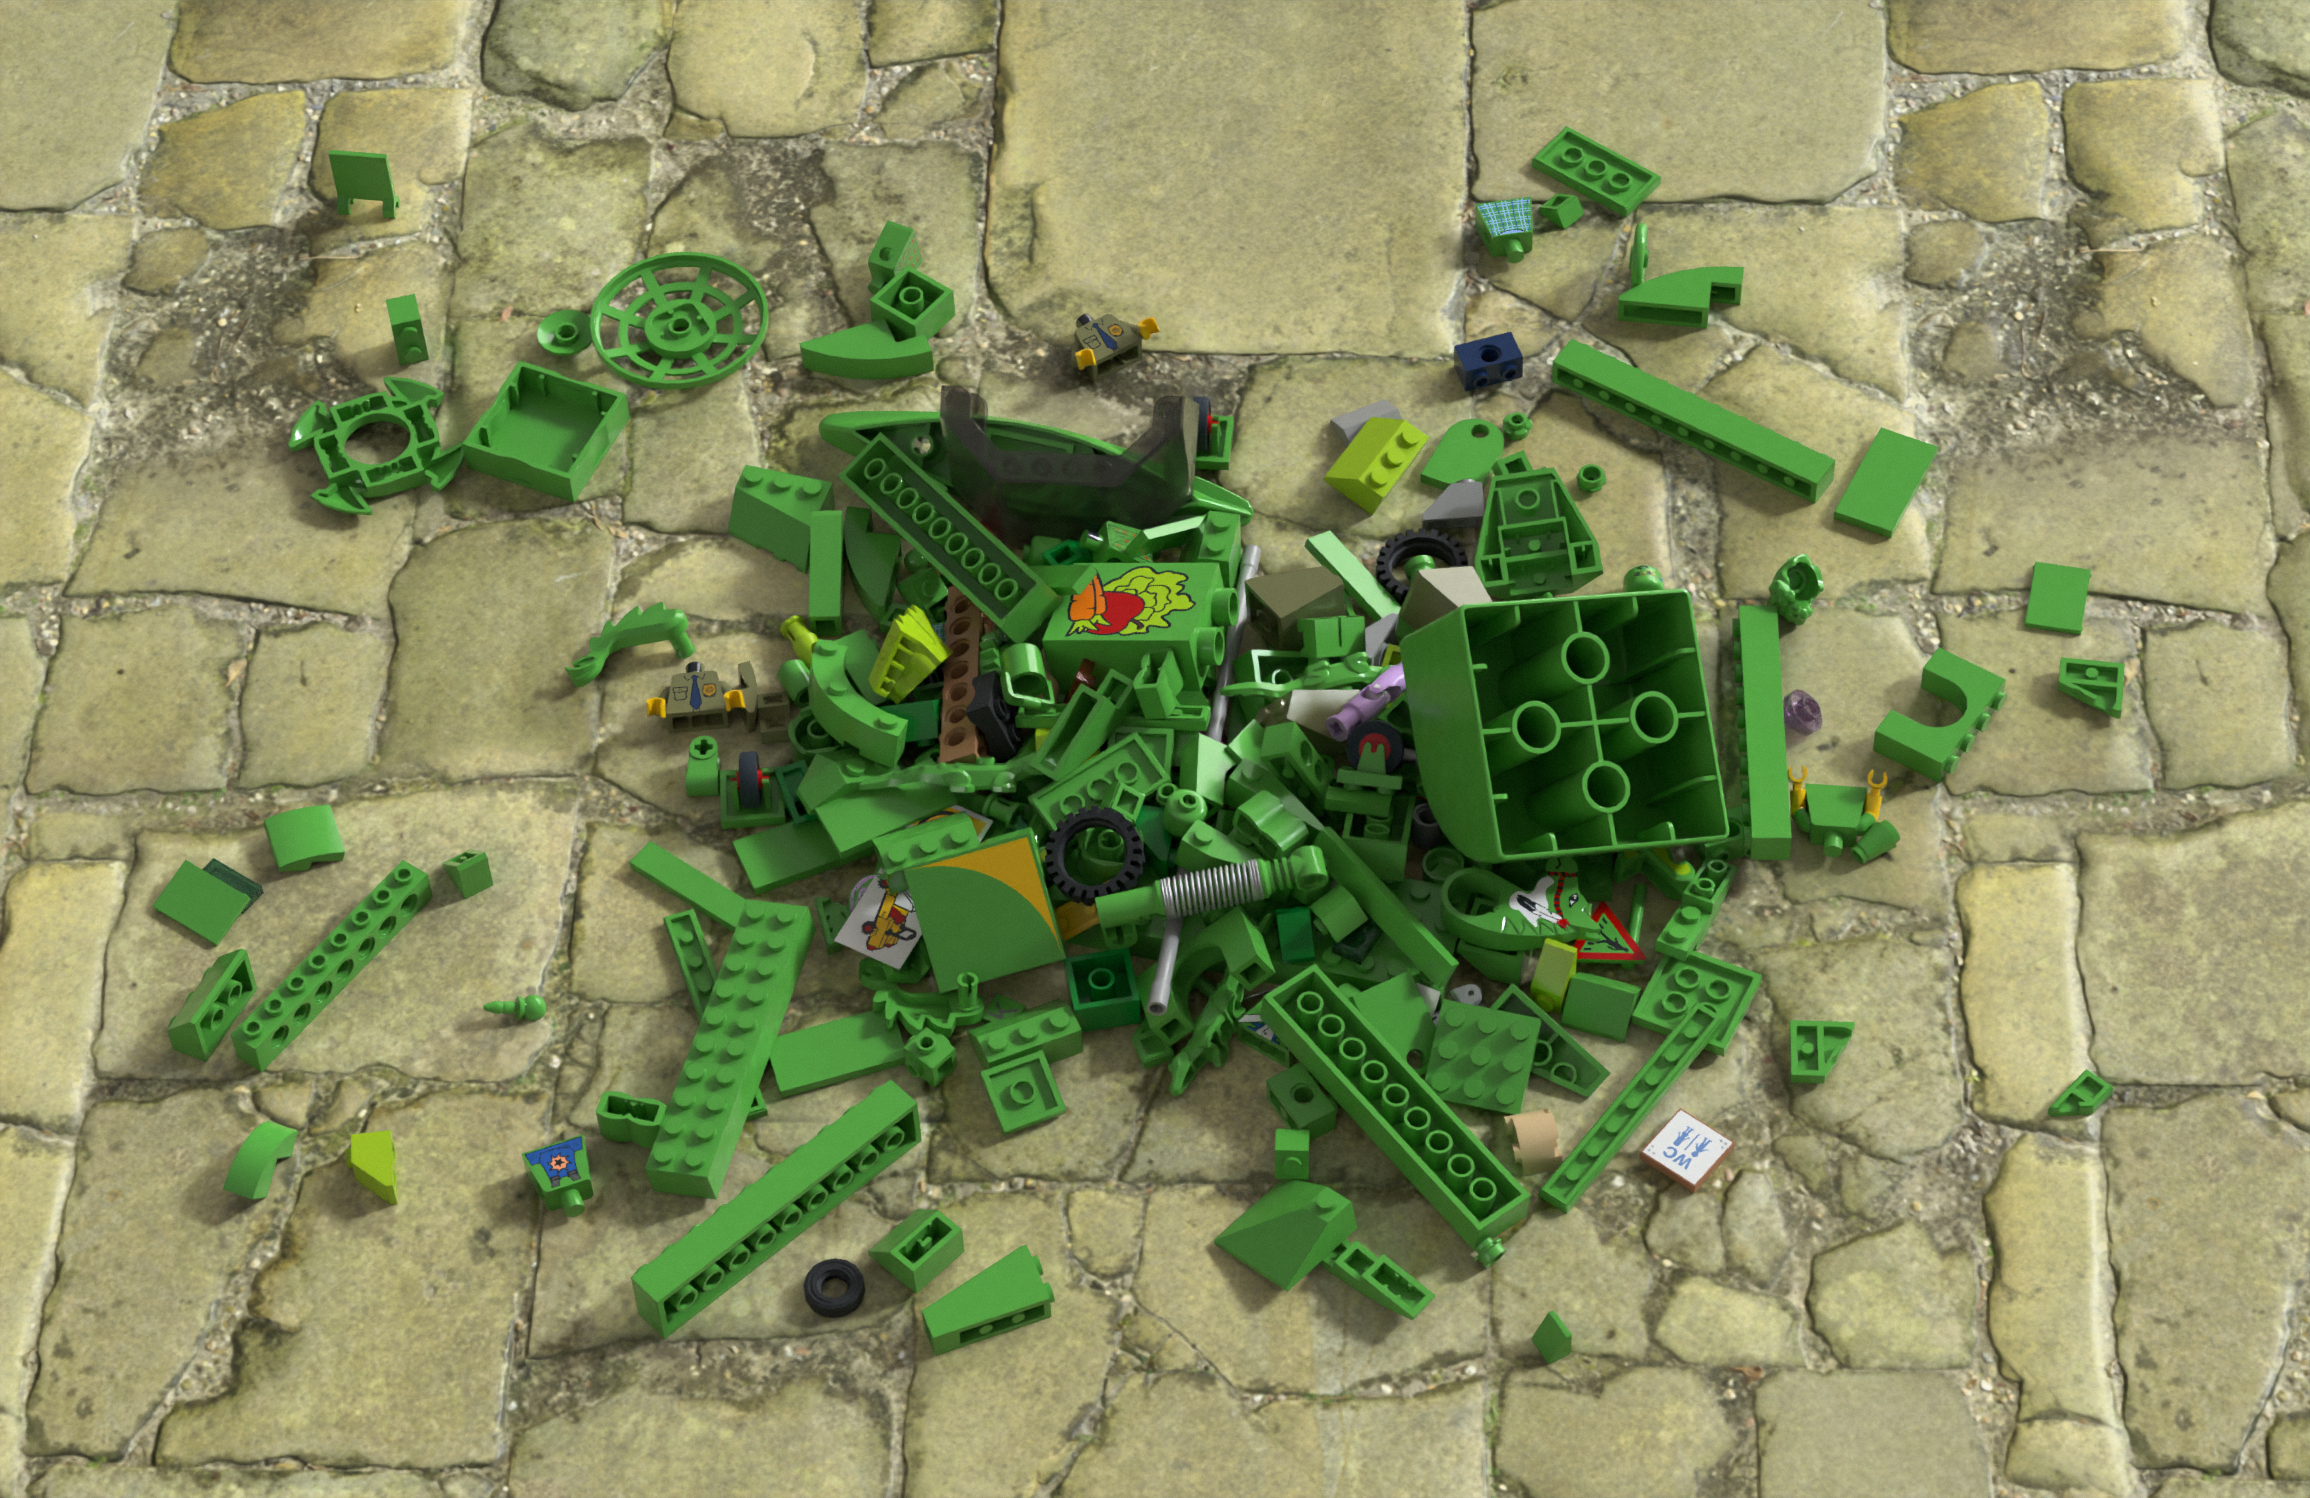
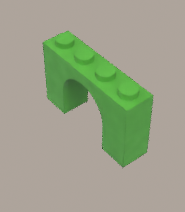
(1938, 749)
(1204, 770)
(1228, 939)

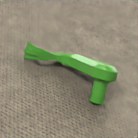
(633, 629)
(927, 1009)

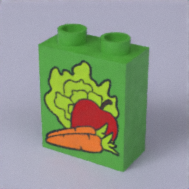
(1138, 610)

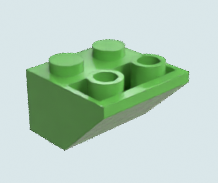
(919, 1248)

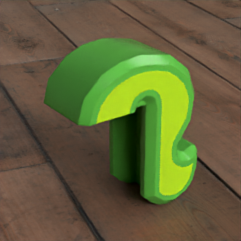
(1657, 867)

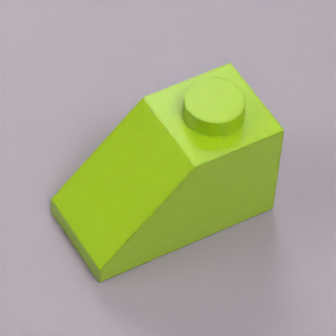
(1553, 975)
(374, 1163)

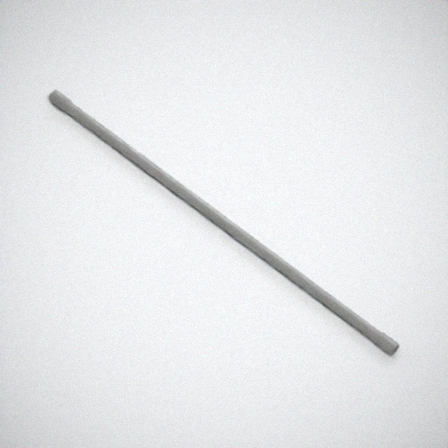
(1248, 568)

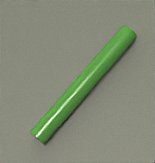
(1636, 915)

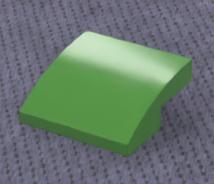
(304, 838)

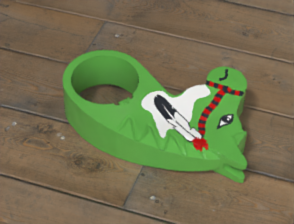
(1521, 917)

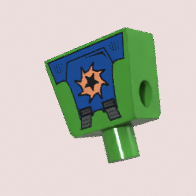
(561, 1174)

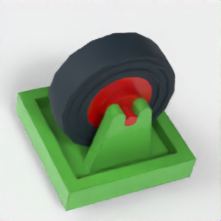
(1213, 437)
(1374, 754)
(750, 795)

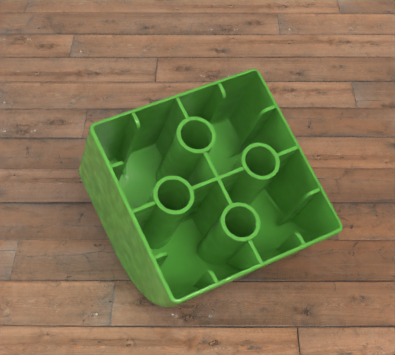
(1565, 726)

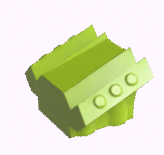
(907, 655)

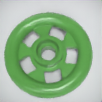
(1639, 255)

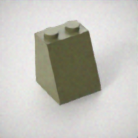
(1440, 592)
(1282, 598)
(1310, 712)

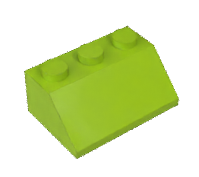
(1376, 461)

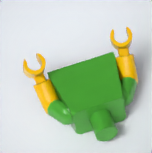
(1834, 813)

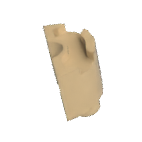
(1534, 1141)

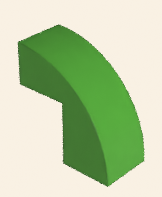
(256, 1159)

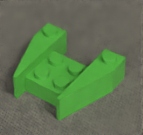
(1208, 848)

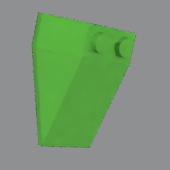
(1534, 538)

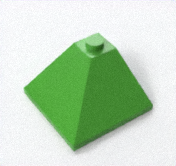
(1289, 1231)

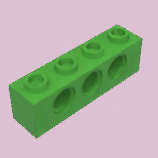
(1301, 770)

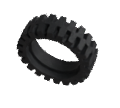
(1414, 545)
(1074, 825)

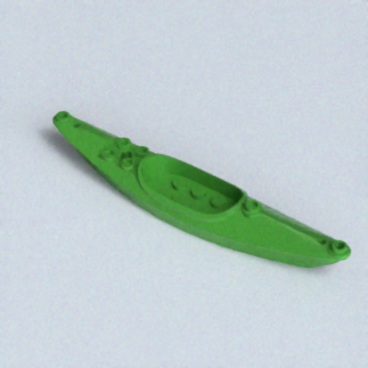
(911, 429)

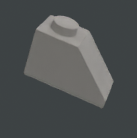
(1456, 507)

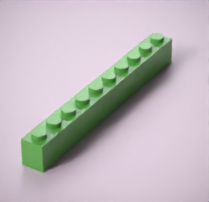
(1693, 421)
(1762, 733)

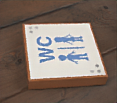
(1687, 1150)

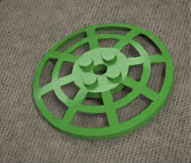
(685, 313)

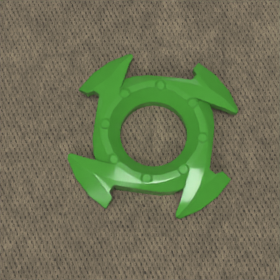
(350, 480)

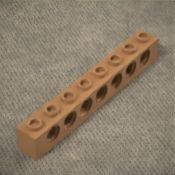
(964, 627)

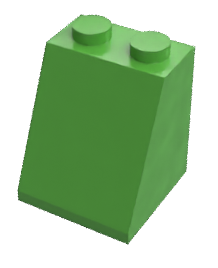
(1219, 542)

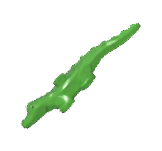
(1347, 675)
(962, 777)
(1212, 1029)

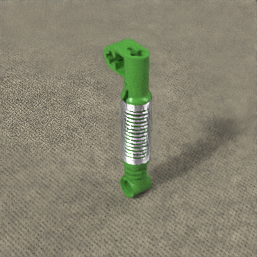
(1170, 898)

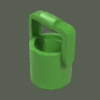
(1025, 678)

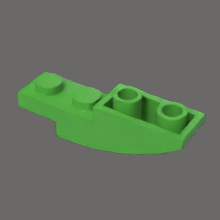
(1697, 910)

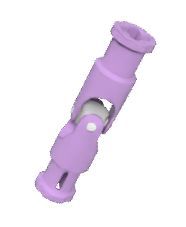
(1367, 703)

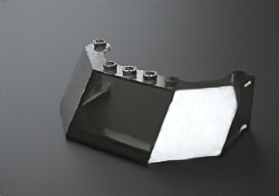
(1067, 492)

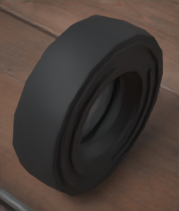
(840, 1305)

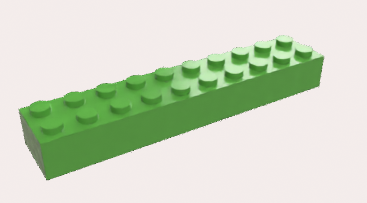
(950, 539)
(730, 1049)
(1395, 1106)
(776, 1208)

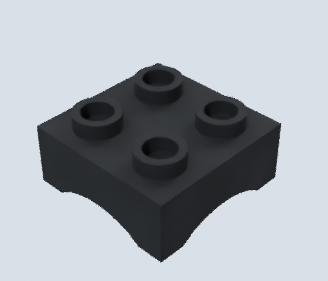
(994, 716)

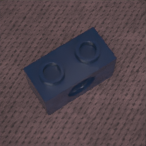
(1488, 361)

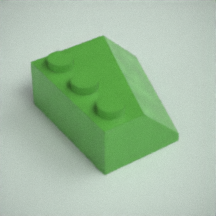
(775, 512)

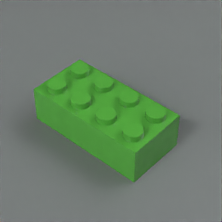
(1383, 841)

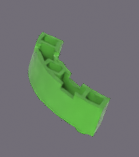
(848, 714)

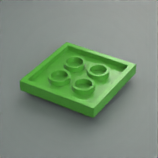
(1699, 979)
(1482, 1057)

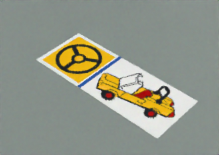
(887, 924)

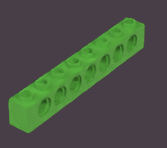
(331, 966)

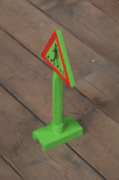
(1614, 942)

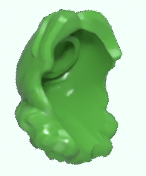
(1795, 588)

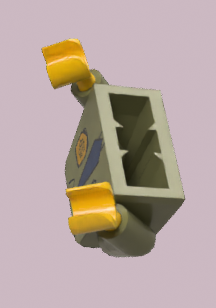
(1108, 344)
(696, 701)

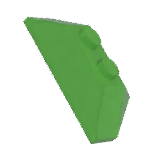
(836, 775)

